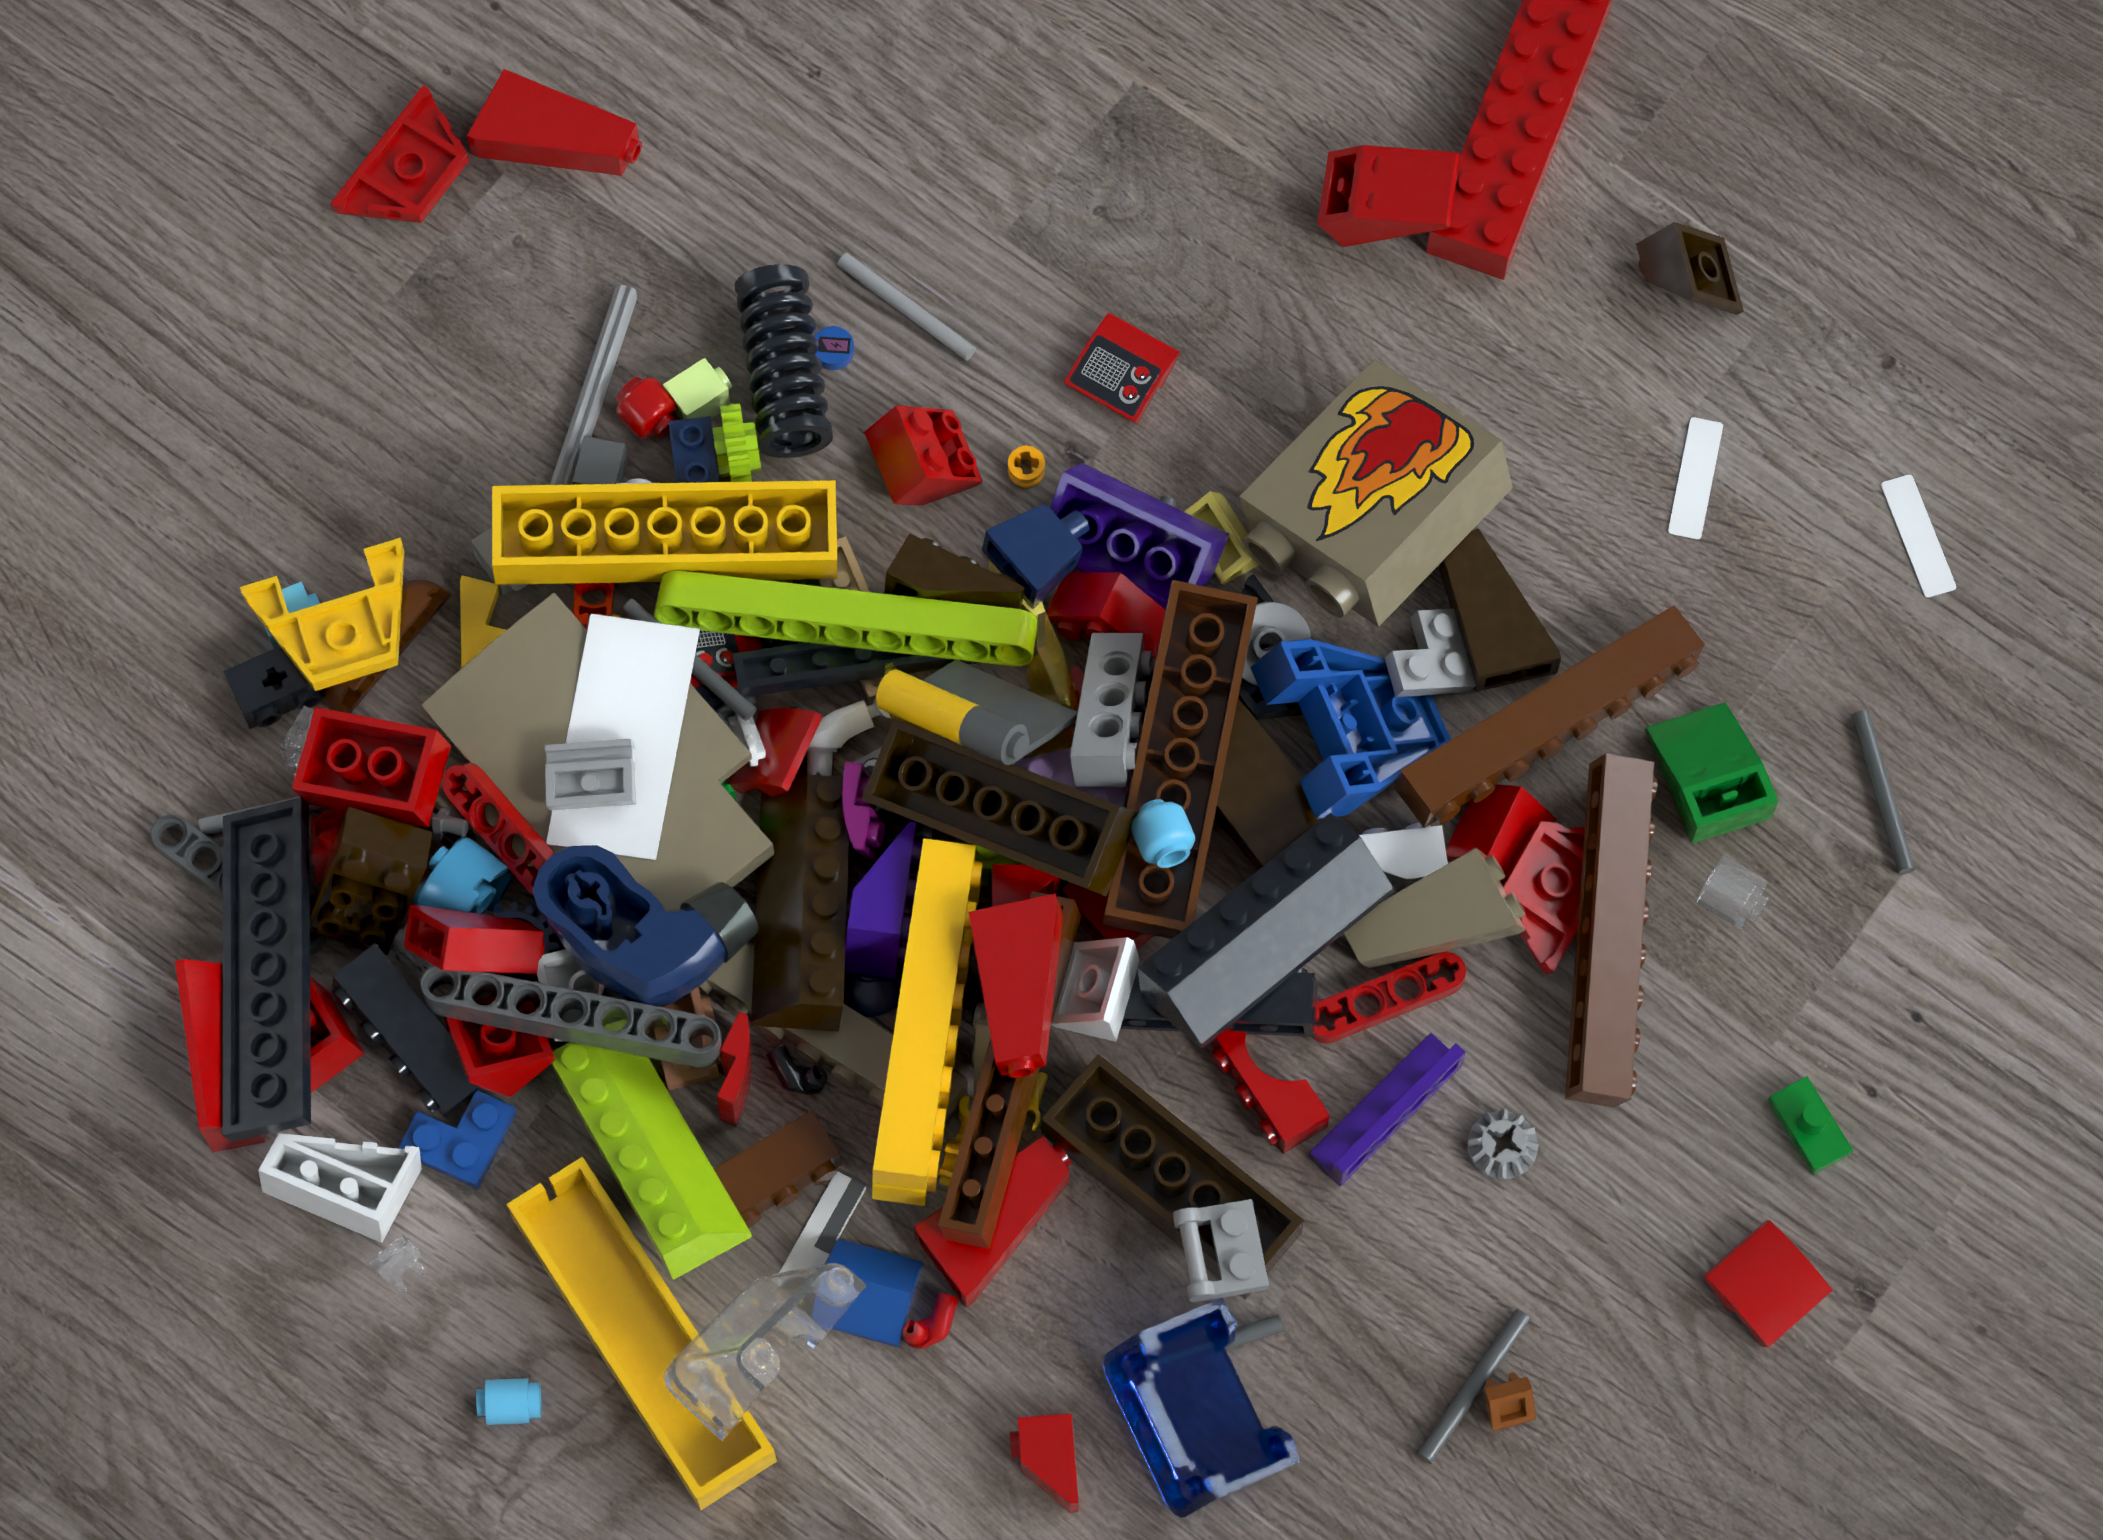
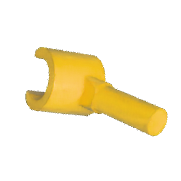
(1036, 1097)

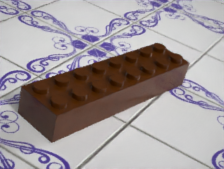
(1183, 750)

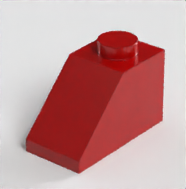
(1048, 1456)

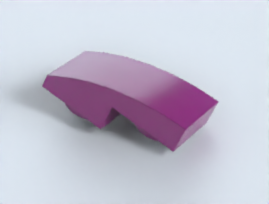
(862, 822)

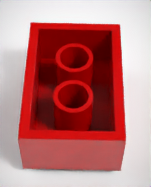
(371, 766)

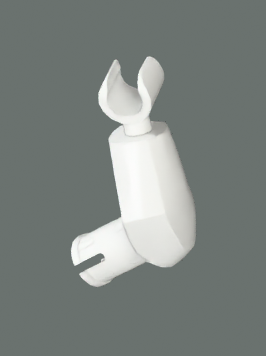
(835, 731)

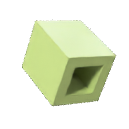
(699, 391)

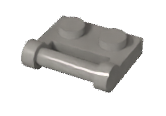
(1235, 1245)

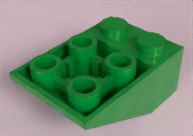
(1712, 772)

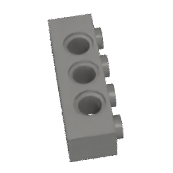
(1109, 710)

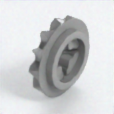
(1508, 1163)

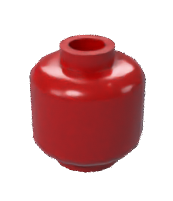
(646, 407)

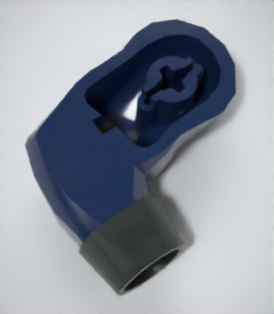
(625, 933)

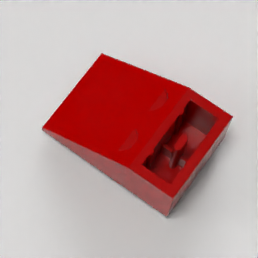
(1386, 193)

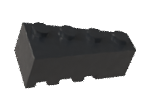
(405, 1027)

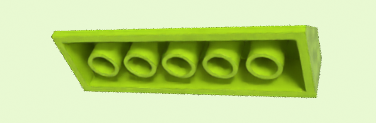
(651, 1155)

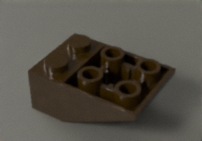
(934, 573)
(369, 880)

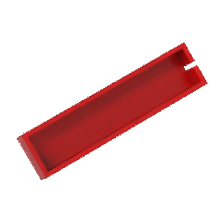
(1518, 131)

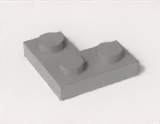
(1440, 662)

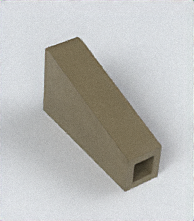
(1439, 913)

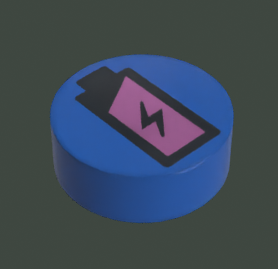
(835, 347)

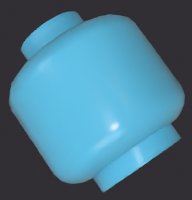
(1163, 833)

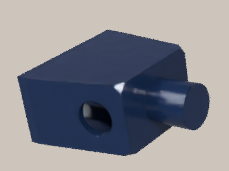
(1036, 549)

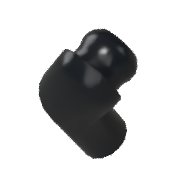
(796, 1077)

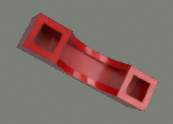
(1287, 1109)

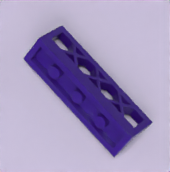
(1386, 1108)

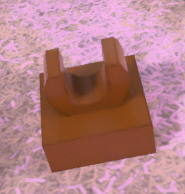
(1509, 1402)

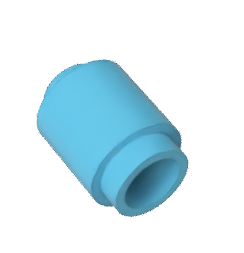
(509, 1401)

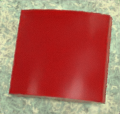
(786, 739)
(737, 1066)
(1767, 1283)

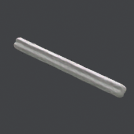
(596, 382)

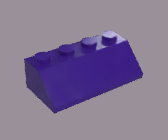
(1137, 533)

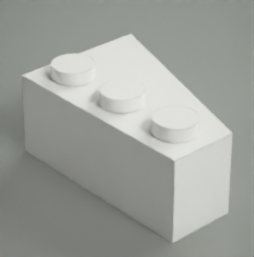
(341, 1181)

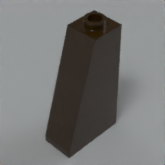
(1494, 619)

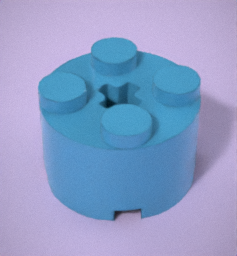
(464, 879)

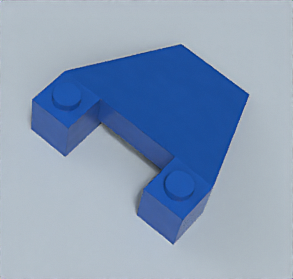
(1353, 717)

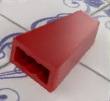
(551, 129)
(1018, 971)
(1032, 1187)

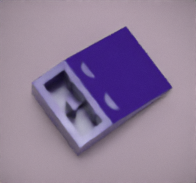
(883, 909)

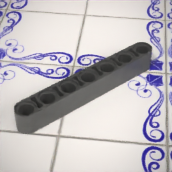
(588, 1030)

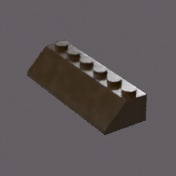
(802, 908)

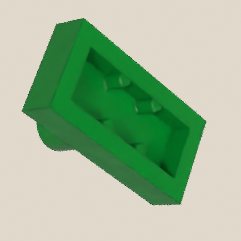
(1810, 1125)

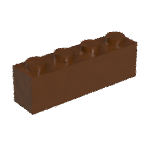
(779, 1167)

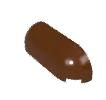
(419, 604)

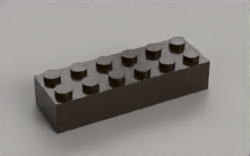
(1000, 807)
(1158, 1160)

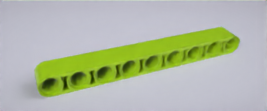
(847, 618)

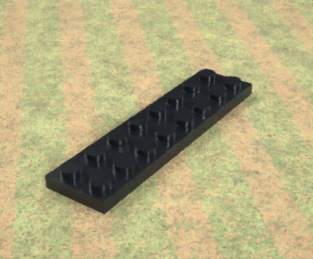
(266, 970)

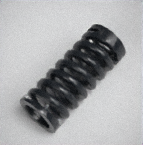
(804, 428)

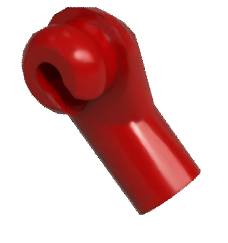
(933, 1328)

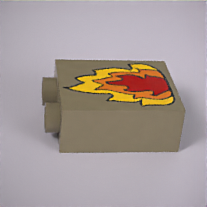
(1374, 495)

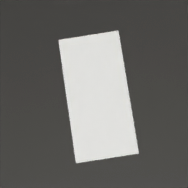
(633, 689)

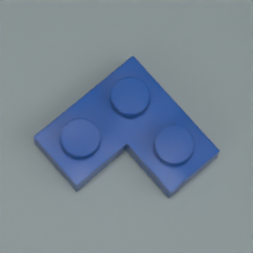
(465, 1150)

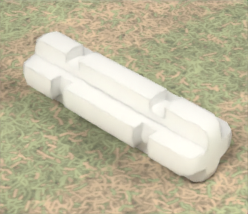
(749, 736)

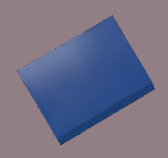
(889, 1293)

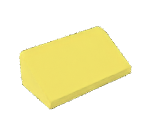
(1217, 512)

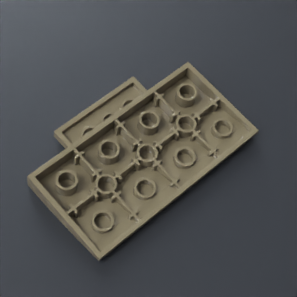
(522, 698)

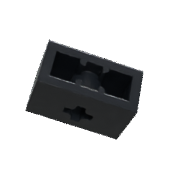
(254, 689)

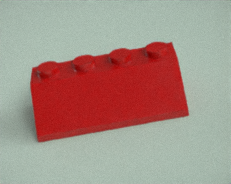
(202, 1012)

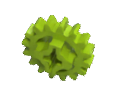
(736, 445)

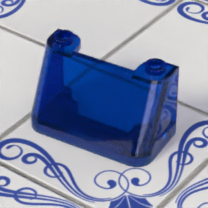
(1194, 1410)

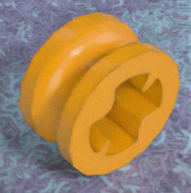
(1036, 460)

